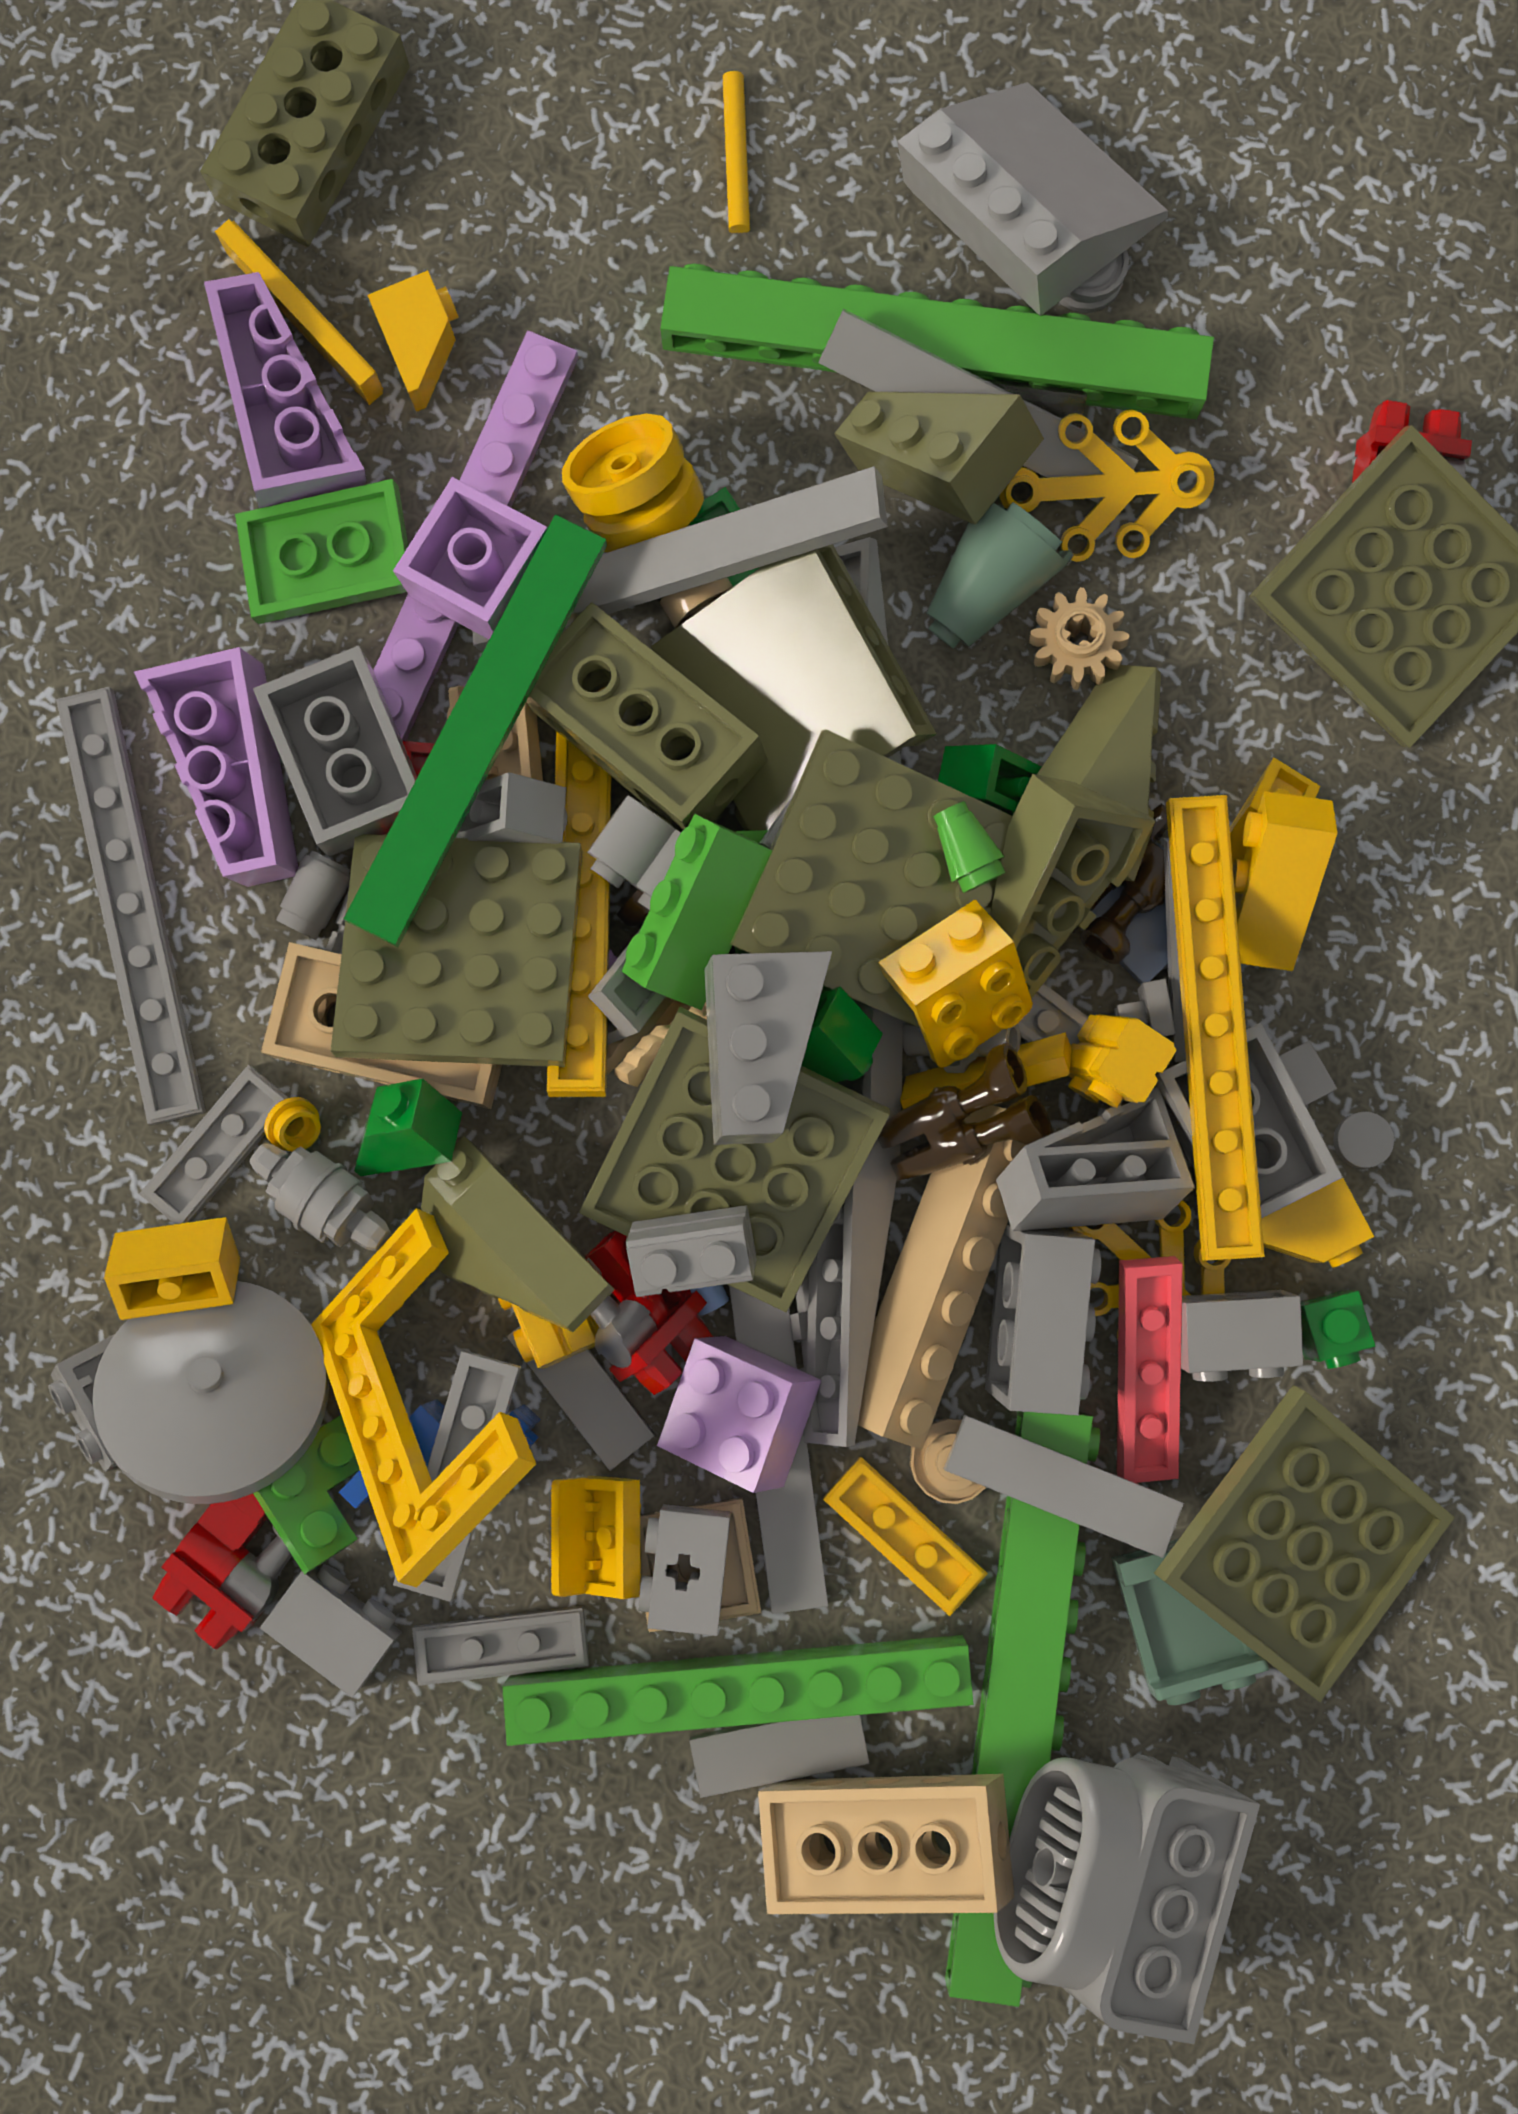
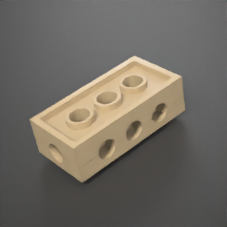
(302, 1036)
(861, 1875)

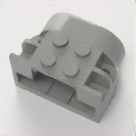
(1125, 1888)

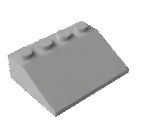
(1026, 191)

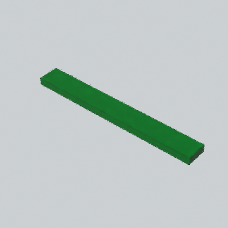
(476, 731)

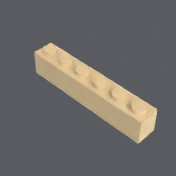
(934, 1293)

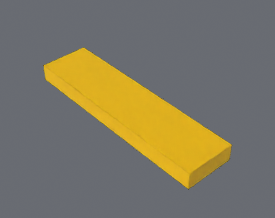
(301, 312)

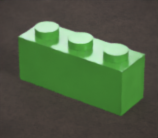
(695, 910)

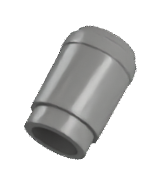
(314, 894)

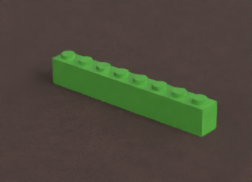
(737, 1690)

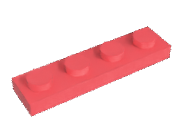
(1149, 1369)

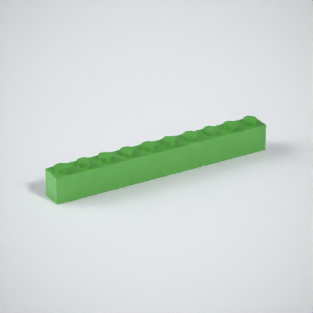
(793, 320)
(1023, 1679)

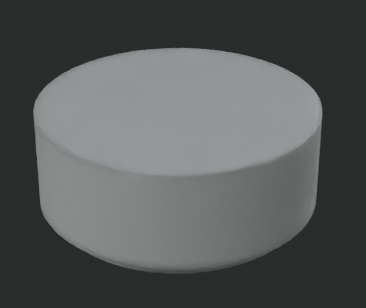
(1363, 1140)

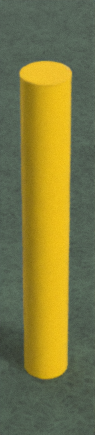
(736, 152)

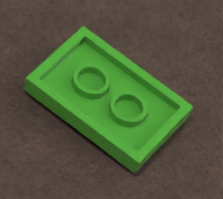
(322, 551)

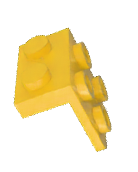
(960, 982)

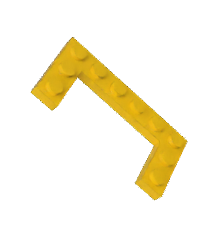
(416, 1516)

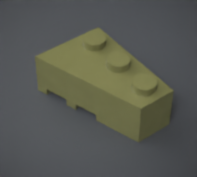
(942, 446)

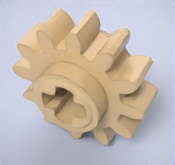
(1069, 622)

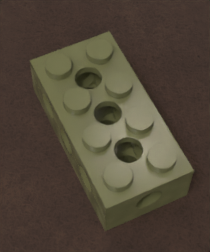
(306, 117)
(641, 687)

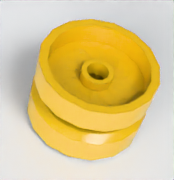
(633, 481)

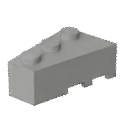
(758, 1037)
(1099, 1171)

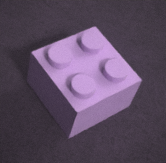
(469, 557)
(739, 1413)

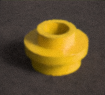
(301, 1132)

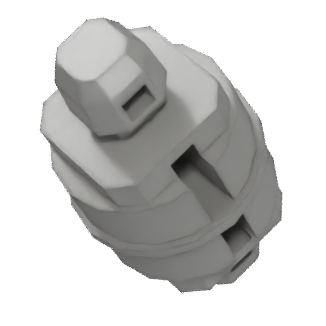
(320, 1197)

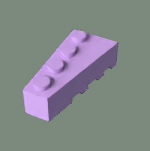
(279, 408)
(226, 760)

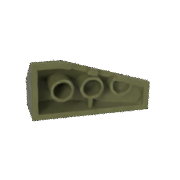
(1112, 741)
(1057, 864)
(506, 1242)

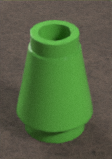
(968, 848)

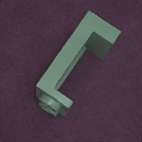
(1177, 1640)

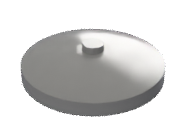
(212, 1397)

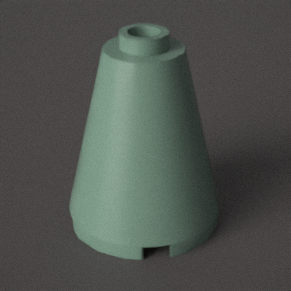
(993, 573)

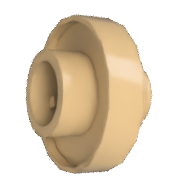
(929, 1463)

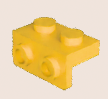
(595, 1537)

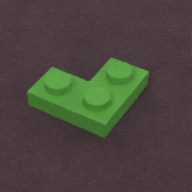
(301, 1503)

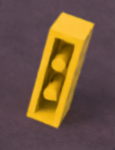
(1281, 876)

